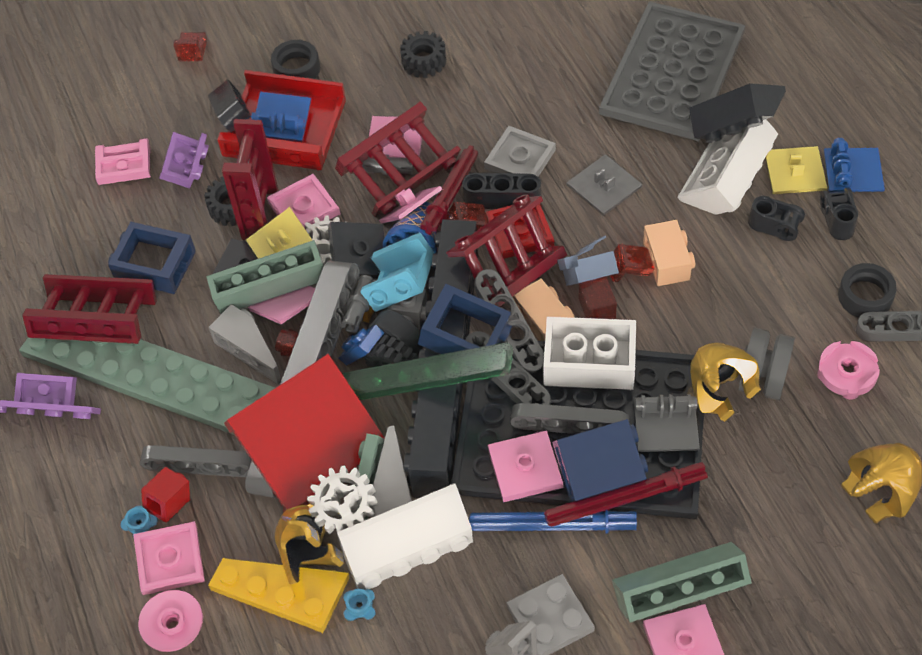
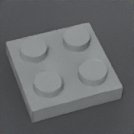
(519, 153)
(555, 612)

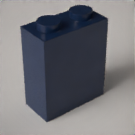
(600, 460)

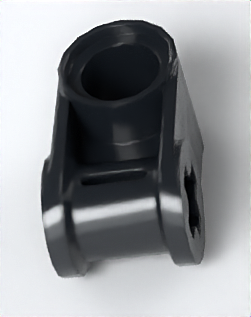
(839, 213)
(774, 217)

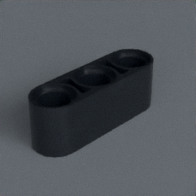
(228, 104)
(499, 189)

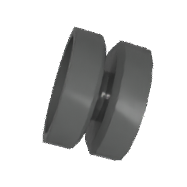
(771, 364)

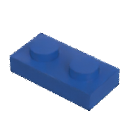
(360, 344)

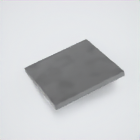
(604, 184)

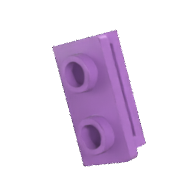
(183, 159)

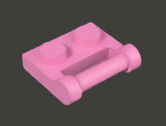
(122, 162)

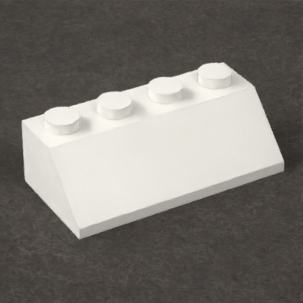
(728, 169)
(406, 537)

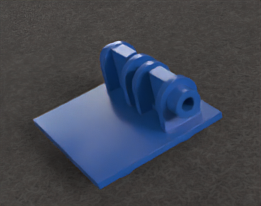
(282, 115)
(853, 168)

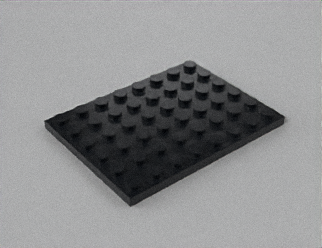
(488, 418)

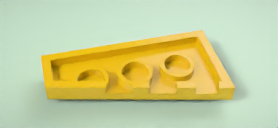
(267, 588)

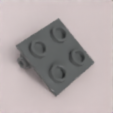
(666, 423)

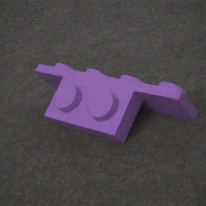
(46, 393)

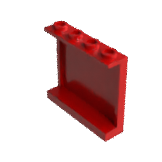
(322, 119)
(304, 431)

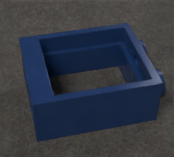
(175, 266)
(451, 297)

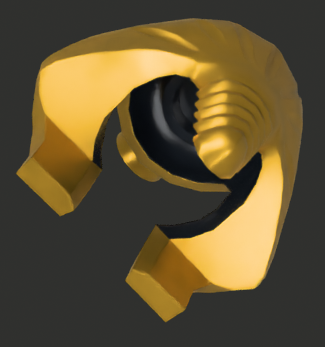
(716, 365)
(886, 466)
(300, 542)

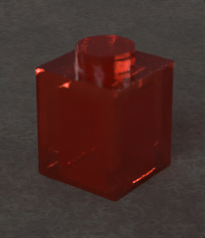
(597, 299)

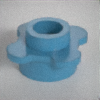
(138, 514)
(357, 596)

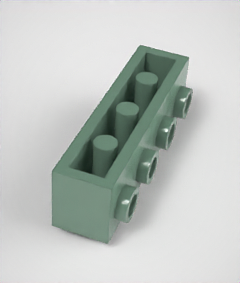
(266, 277)
(681, 581)

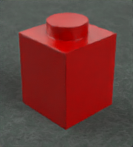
(165, 494)

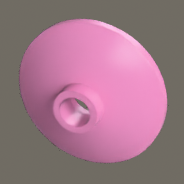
(163, 610)

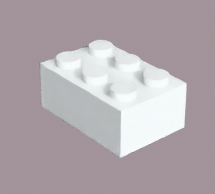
(590, 353)

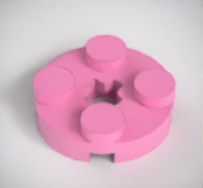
(845, 383)

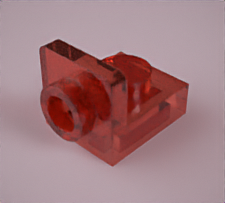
(190, 46)
(468, 212)
(632, 260)

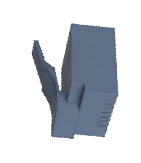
(588, 268)

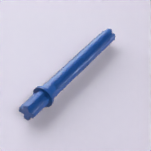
(536, 522)

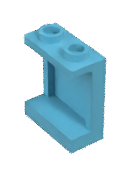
(402, 272)

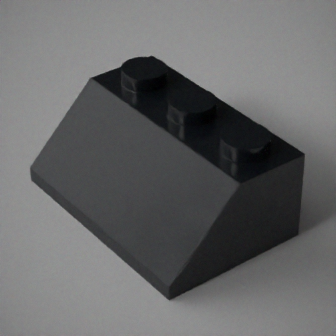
(735, 110)

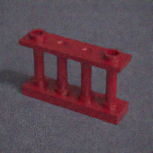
(394, 134)
(250, 177)
(527, 268)
(90, 326)

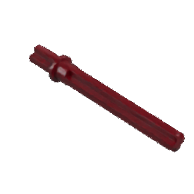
(438, 210)
(664, 482)

